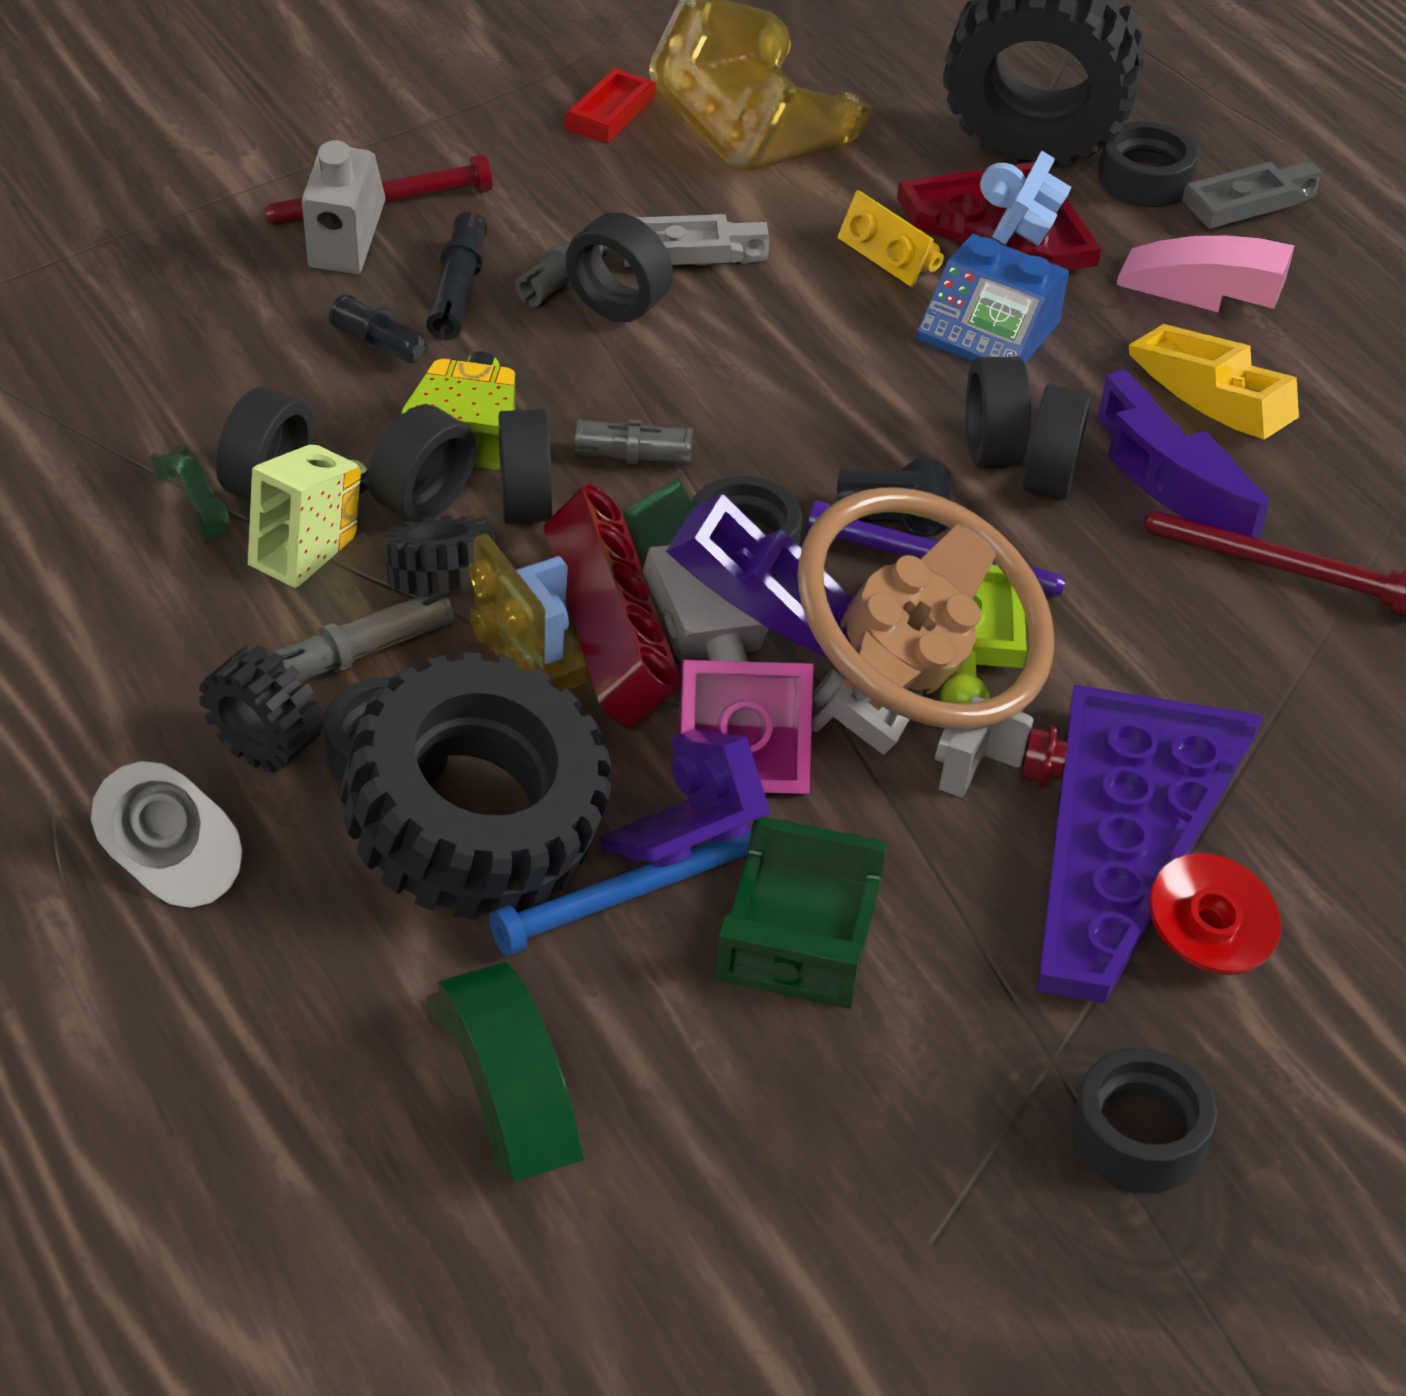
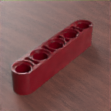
(612, 607)

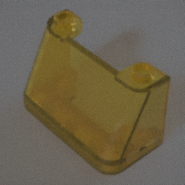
(726, 81)

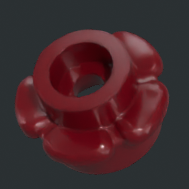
(1044, 756)

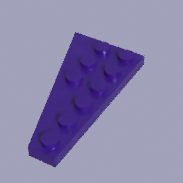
(1130, 801)

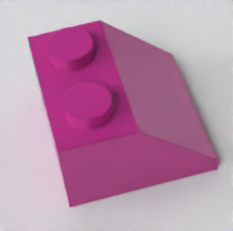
(757, 701)

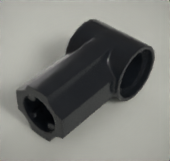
(920, 475)

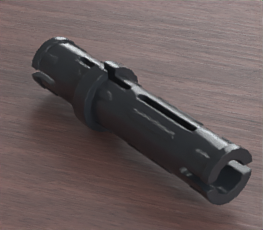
(460, 263)

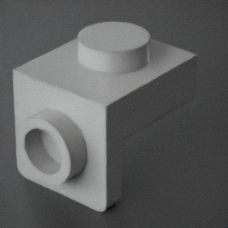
(965, 749)

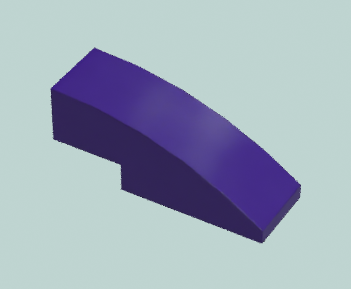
(751, 569)

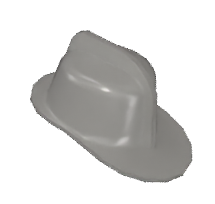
(167, 833)

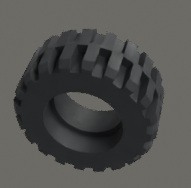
(1033, 120)
(486, 714)

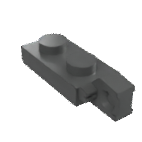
(1251, 192)

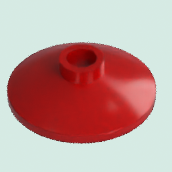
(1228, 898)

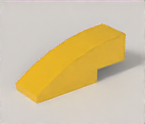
(1218, 379)

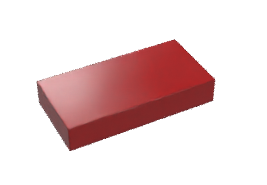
(610, 105)

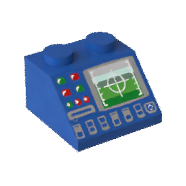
(994, 302)

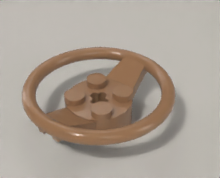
(919, 615)

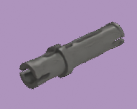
(344, 644)

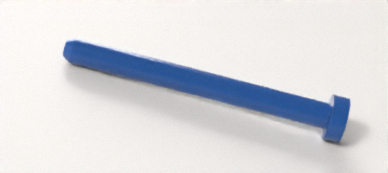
(514, 928)

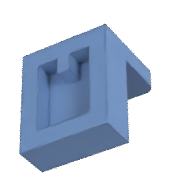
(549, 584)

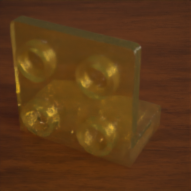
(514, 618)

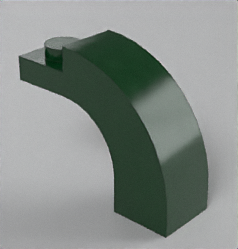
(511, 1068)

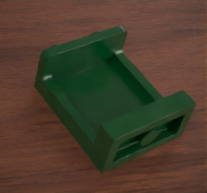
(802, 912)

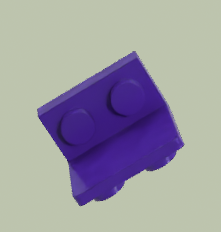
(722, 796)

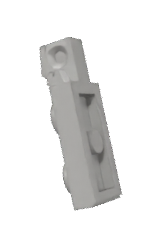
(710, 239)

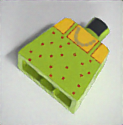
(474, 395)

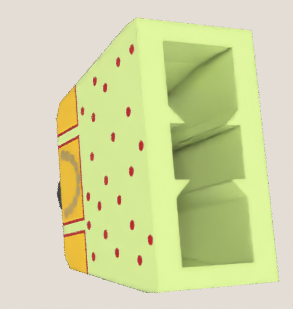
(303, 511)

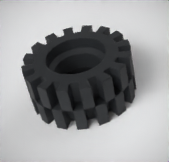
(432, 554)
(261, 708)

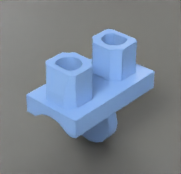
(1029, 200)

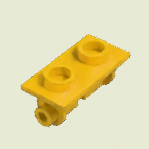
(889, 240)

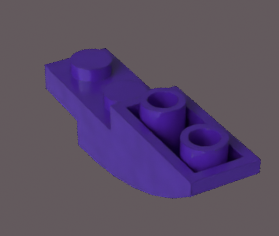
(1175, 469)

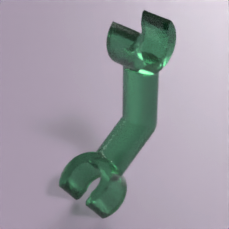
(208, 511)

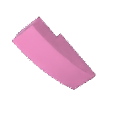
(1208, 269)

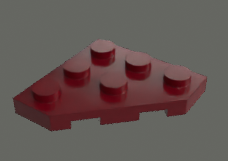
(957, 209)

